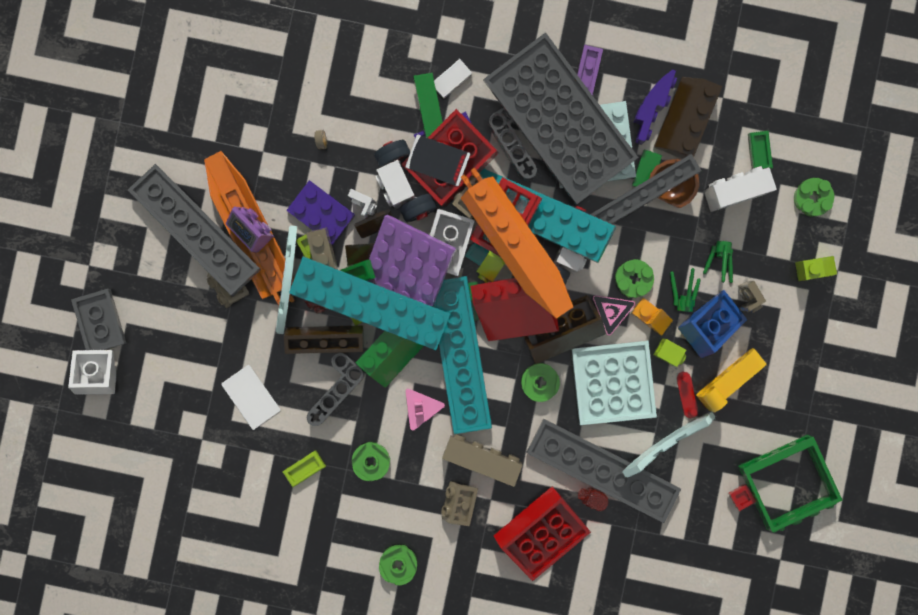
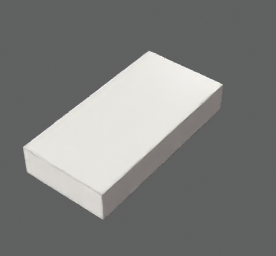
(452, 78)

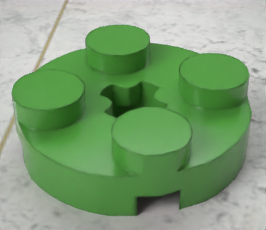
(823, 203)
(644, 273)
(531, 388)
(371, 472)
(392, 574)

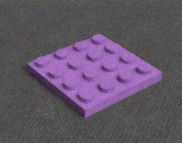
(409, 261)

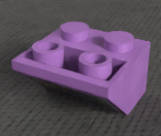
(248, 228)

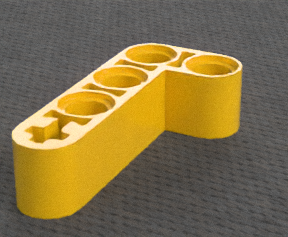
(731, 379)

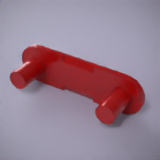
(687, 395)

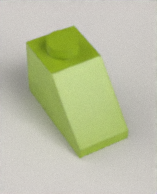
(490, 267)
(816, 268)

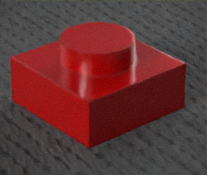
(742, 497)

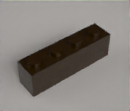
(324, 339)

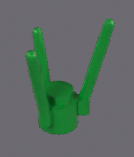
(724, 251)
(687, 302)

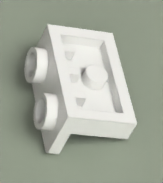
(363, 201)

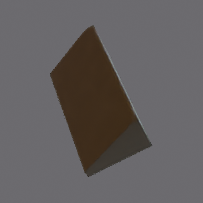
(371, 224)
(358, 253)

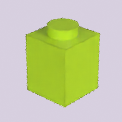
(670, 353)

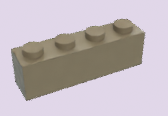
(321, 247)
(482, 460)

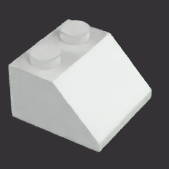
(92, 372)

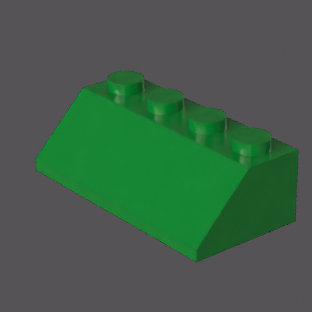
(388, 357)

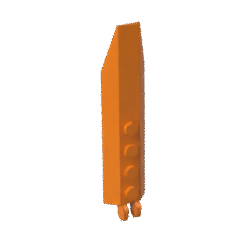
(231, 190)
(516, 244)

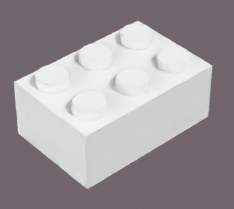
(739, 188)
(454, 231)

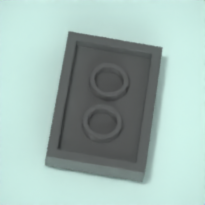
(98, 320)

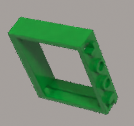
(811, 509)

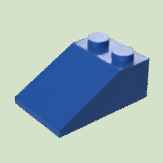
(712, 324)

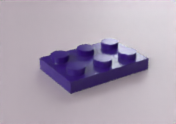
(320, 210)

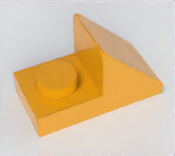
(652, 316)

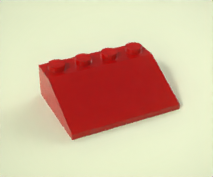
(460, 134)
(509, 311)
(541, 534)

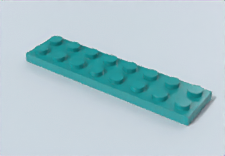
(566, 225)
(369, 303)
(462, 359)

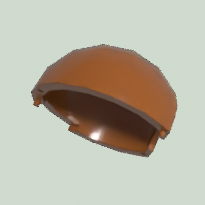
(683, 193)

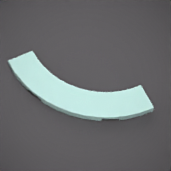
(287, 277)
(667, 442)

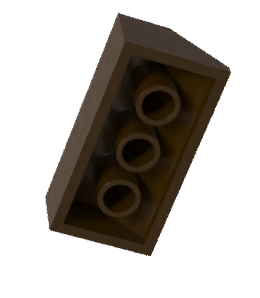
(687, 116)
(575, 328)

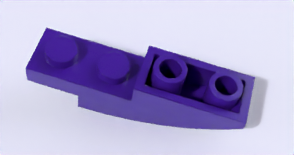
(655, 100)

